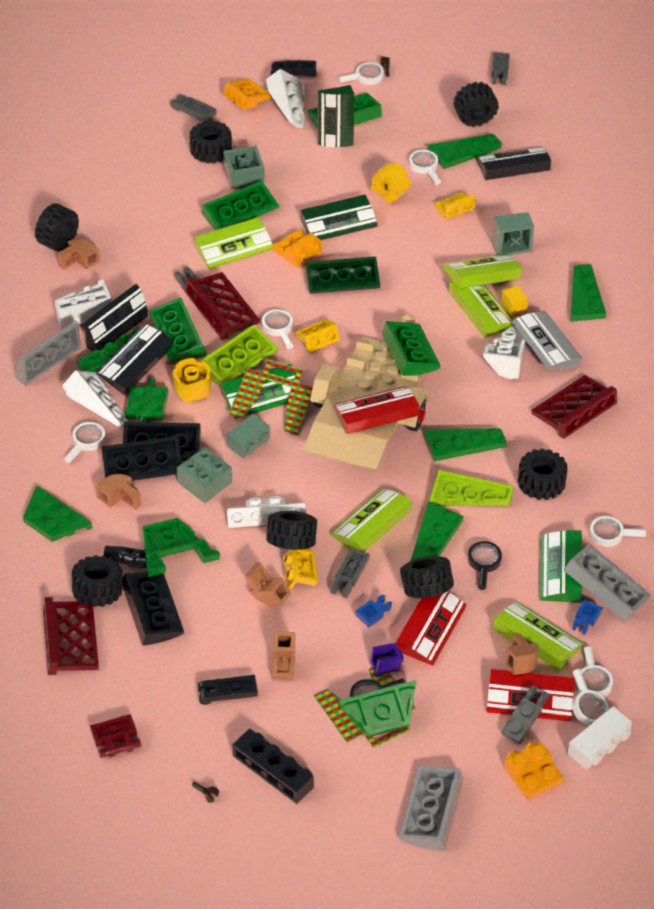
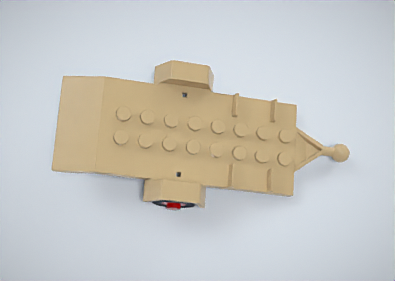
(366, 373)

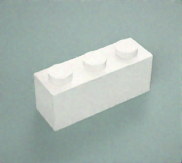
(600, 738)

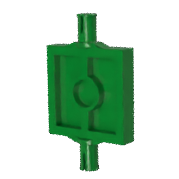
(147, 402)

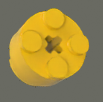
(390, 182)
(192, 380)

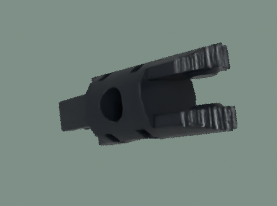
(126, 555)

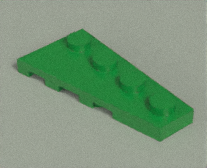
(436, 531)

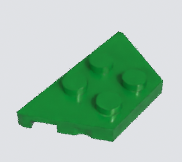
(52, 516)
(381, 709)

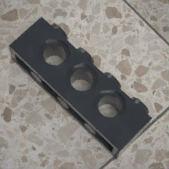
(276, 775)

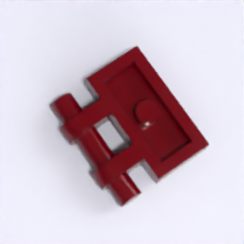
(112, 731)

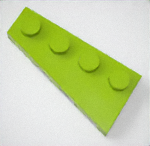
(463, 490)

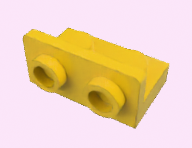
(455, 205)
(318, 335)
(300, 567)

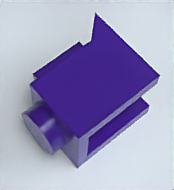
(386, 658)

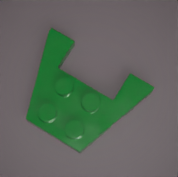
(172, 538)

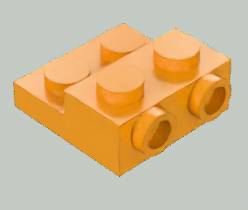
(245, 93)
(298, 247)
(533, 769)

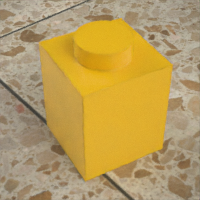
(514, 301)

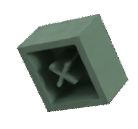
(243, 166)
(513, 234)
(204, 475)

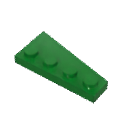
(462, 150)
(586, 295)
(96, 359)
(460, 442)

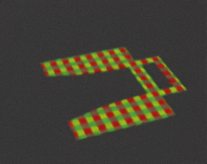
(252, 385)
(344, 723)

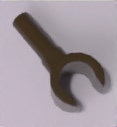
(385, 61)
(211, 790)

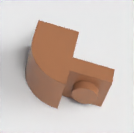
(79, 251)
(118, 488)
(266, 589)
(284, 655)
(521, 656)

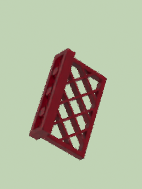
(210, 310)
(583, 412)
(53, 640)

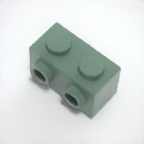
(248, 436)

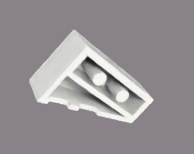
(82, 305)

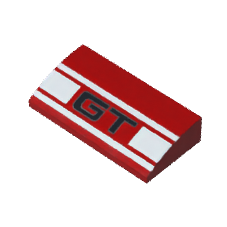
(377, 409)
(430, 627)
(509, 689)

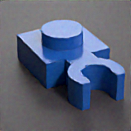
(373, 612)
(587, 615)

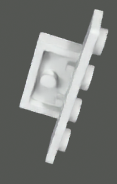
(258, 510)

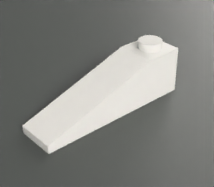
(288, 95)
(506, 353)
(92, 393)

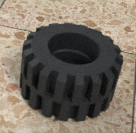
(476, 104)
(209, 141)
(56, 227)
(539, 463)
(291, 530)
(427, 577)
(97, 581)

